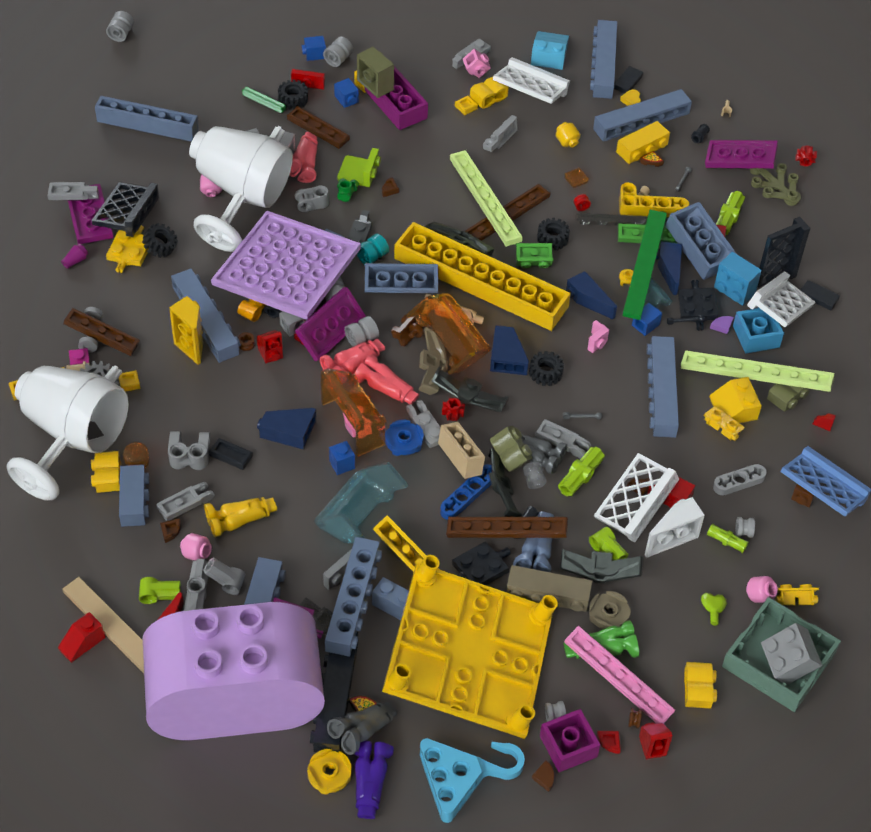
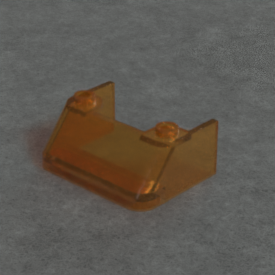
(452, 328)
(357, 407)

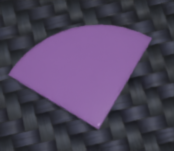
(722, 324)

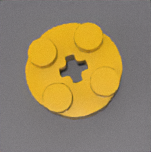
(329, 783)

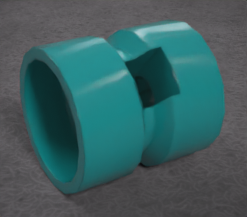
(372, 249)

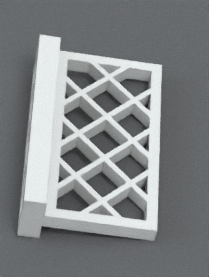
(532, 80)
(772, 291)
(652, 501)

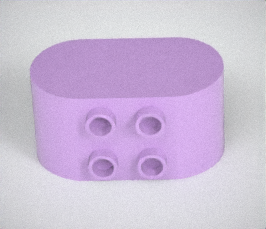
(232, 671)

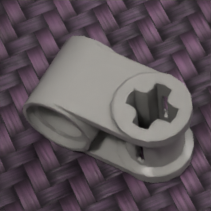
(314, 198)

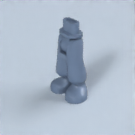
(536, 546)

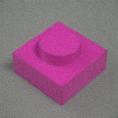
(78, 356)

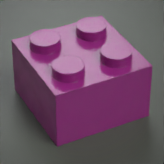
(569, 740)

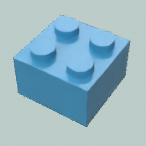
(737, 278)
(757, 330)

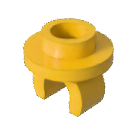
(625, 276)

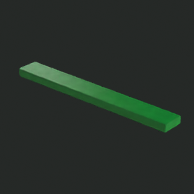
(644, 265)

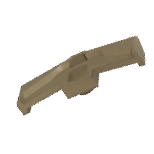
(431, 360)

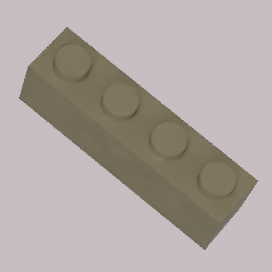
(535, 584)

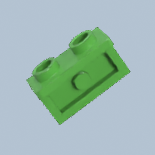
(534, 255)

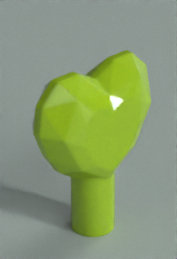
(714, 605)

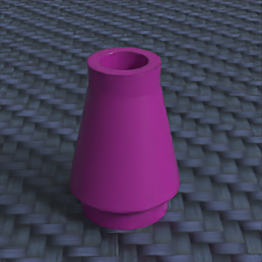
(74, 256)

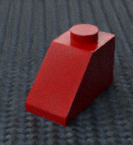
(81, 637)
(655, 740)

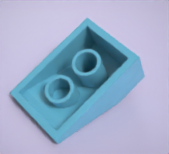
(549, 50)

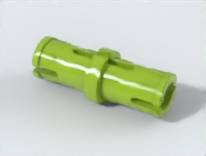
(727, 538)

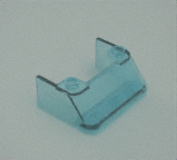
(358, 499)

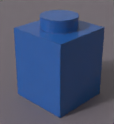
(313, 48)
(346, 92)
(649, 320)
(342, 457)

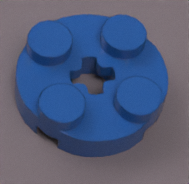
(404, 447)

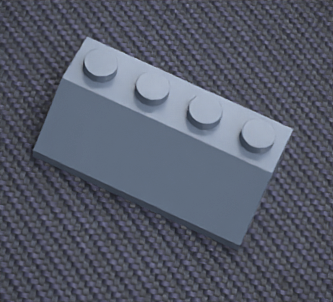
(699, 239)
(401, 278)

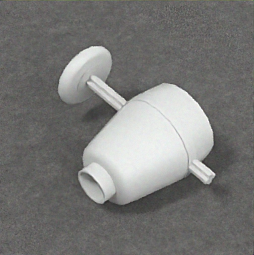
(245, 166)
(63, 406)

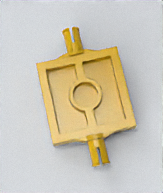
(127, 249)

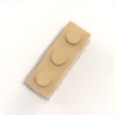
(461, 450)

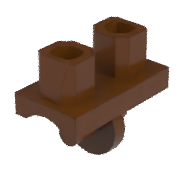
(407, 331)

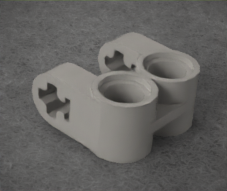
(195, 455)

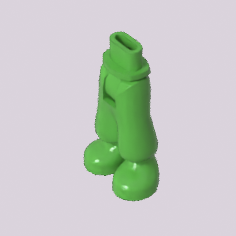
(611, 640)

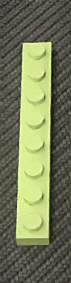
(486, 198)
(758, 371)

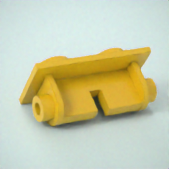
(718, 419)
(804, 594)

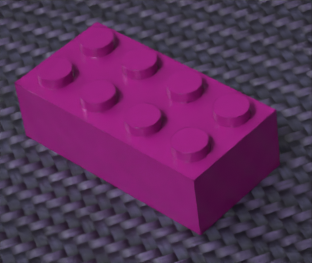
(403, 104)

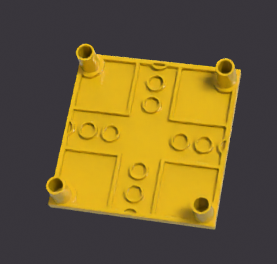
(469, 649)

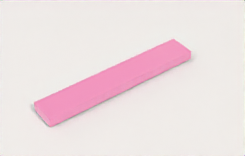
(619, 676)

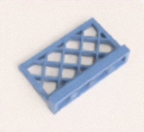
(835, 478)

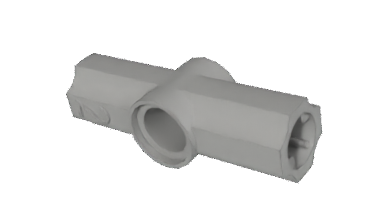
(197, 580)

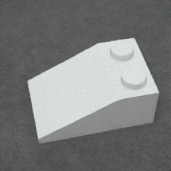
(677, 527)

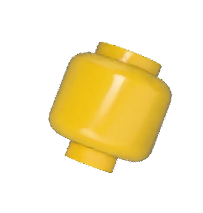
(568, 134)

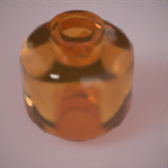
(136, 454)

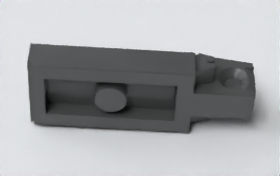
(360, 228)

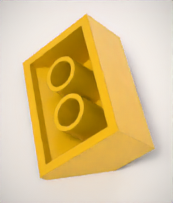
(187, 328)

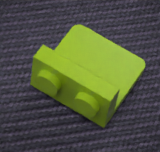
(360, 169)

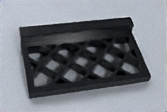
(138, 210)
(791, 255)

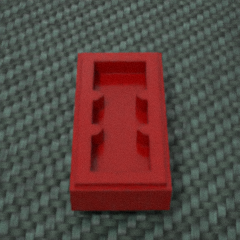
(311, 79)

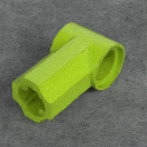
(605, 541)
(154, 590)

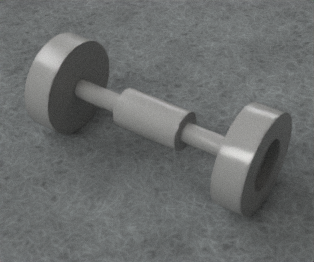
(89, 342)

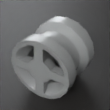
(745, 527)
(554, 711)

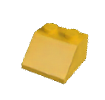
(737, 400)

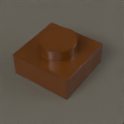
(802, 496)

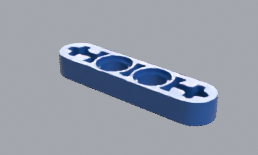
(466, 490)

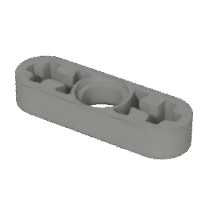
(733, 485)

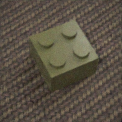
(375, 72)

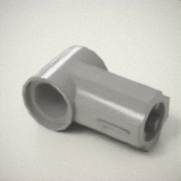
(229, 578)

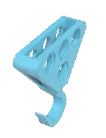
(461, 787)

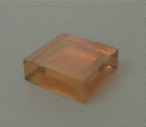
(576, 177)

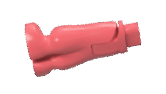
(305, 159)
(351, 358)
(385, 380)

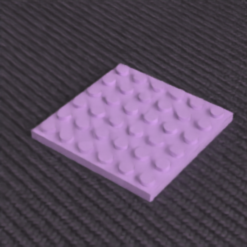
(286, 264)

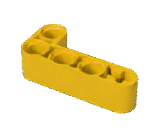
(640, 205)

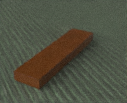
(318, 127)
(101, 332)

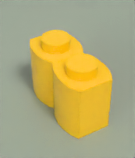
(488, 93)
(107, 471)
(699, 685)

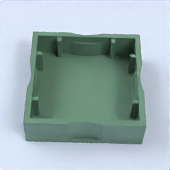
(749, 662)

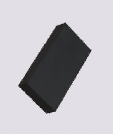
(628, 79)
(820, 295)
(230, 453)

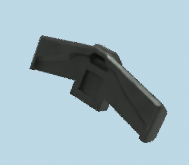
(461, 237)
(468, 391)
(502, 484)
(600, 566)

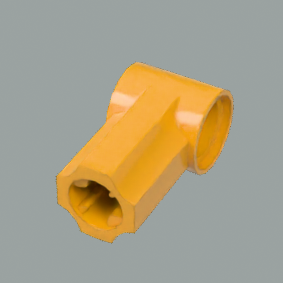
(250, 309)

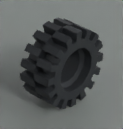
(294, 87)
(553, 226)
(165, 235)
(546, 376)

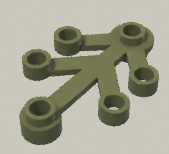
(790, 196)

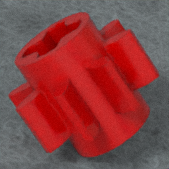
(806, 155)
(453, 409)

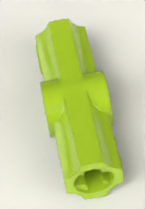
(731, 210)
(581, 471)

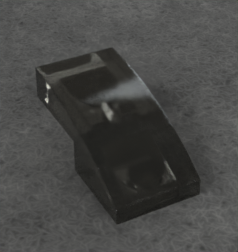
(321, 616)

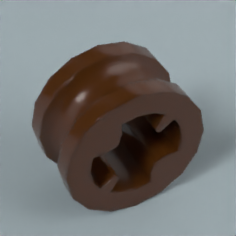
(250, 344)
(635, 718)

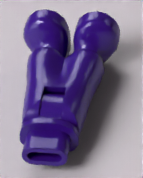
(370, 777)

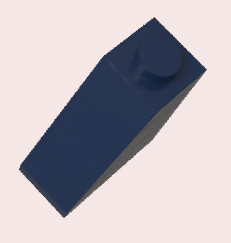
(508, 352)
(288, 426)

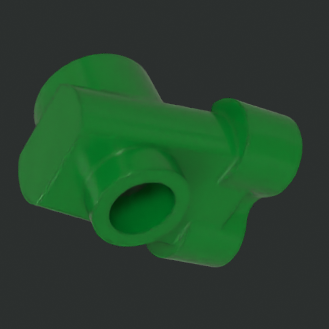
(346, 189)

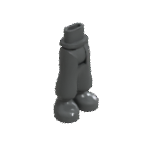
(544, 453)
(360, 725)

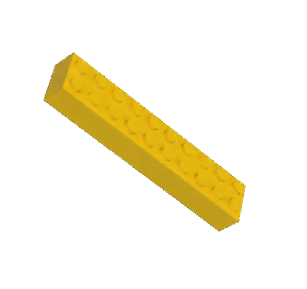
(484, 276)

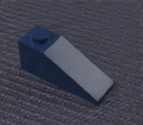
(669, 264)
(590, 295)

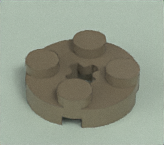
(612, 600)

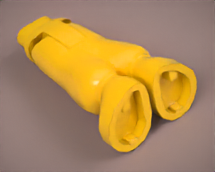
(237, 514)

